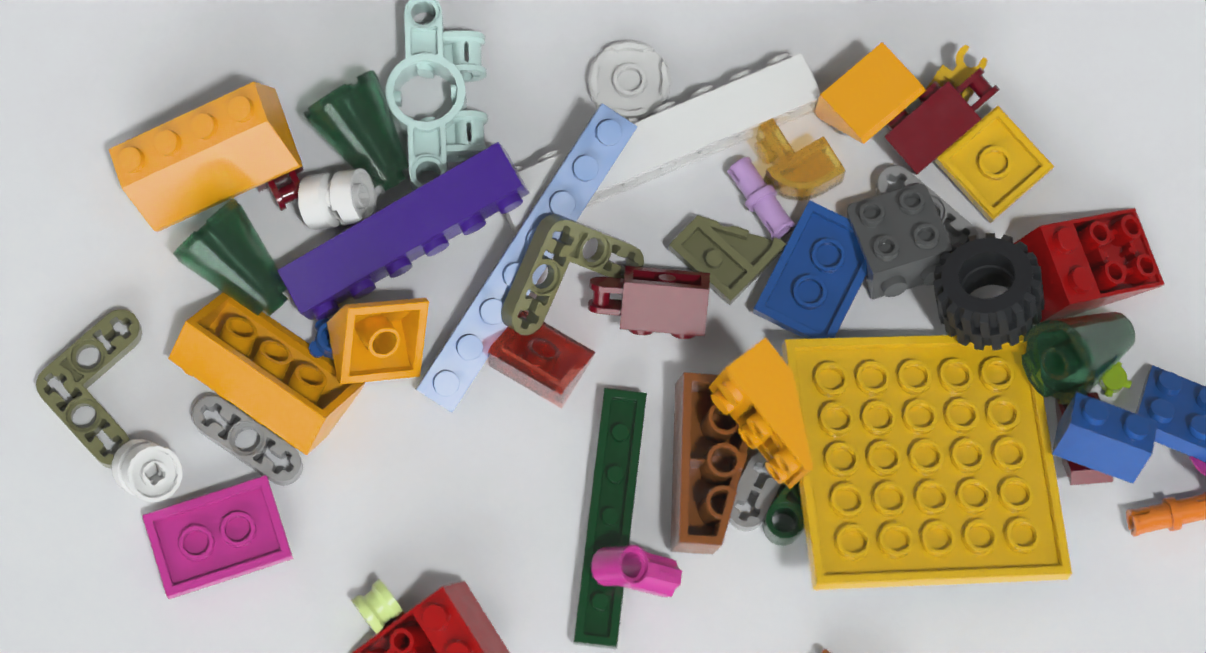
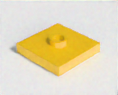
(994, 164)

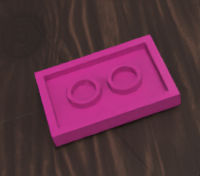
(217, 537)

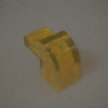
(800, 173)

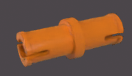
(1167, 514)

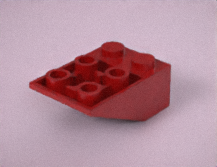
(1092, 262)
(441, 623)

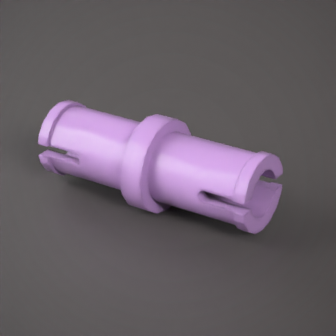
(761, 198)

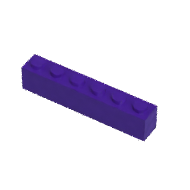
(404, 232)

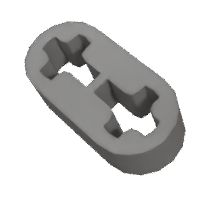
(745, 488)

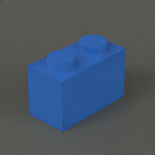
(1105, 437)

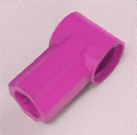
(636, 570)

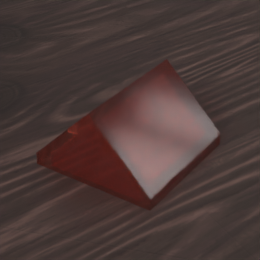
(542, 361)

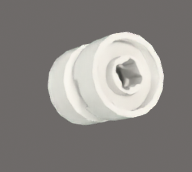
(336, 199)
(147, 470)

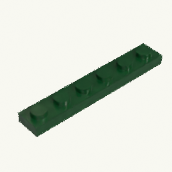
(610, 513)

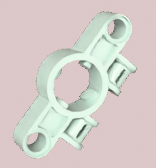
(438, 53)

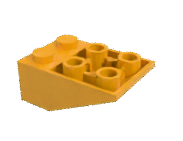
(765, 404)

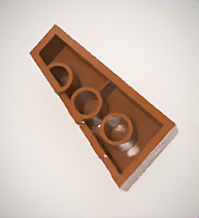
(705, 467)

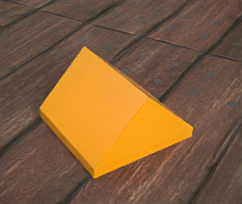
(869, 95)
(378, 340)

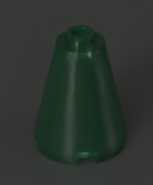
(361, 129)
(234, 260)
(1075, 352)

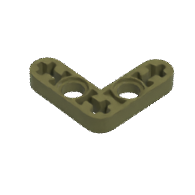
(566, 250)
(80, 379)

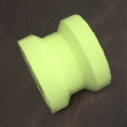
(378, 606)

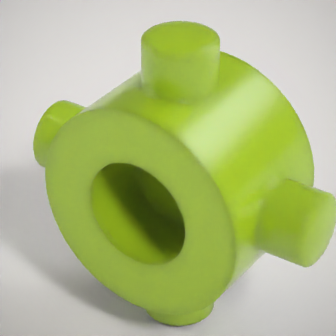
(1115, 380)

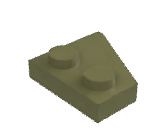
(726, 253)

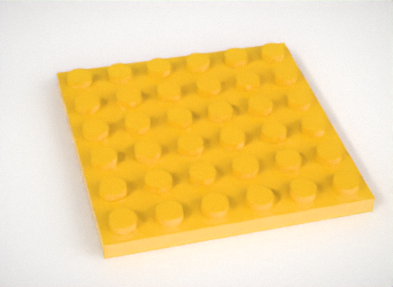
(925, 464)

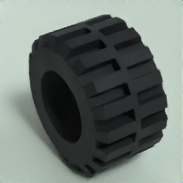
(983, 264)

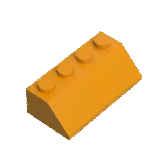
(206, 156)
(264, 371)

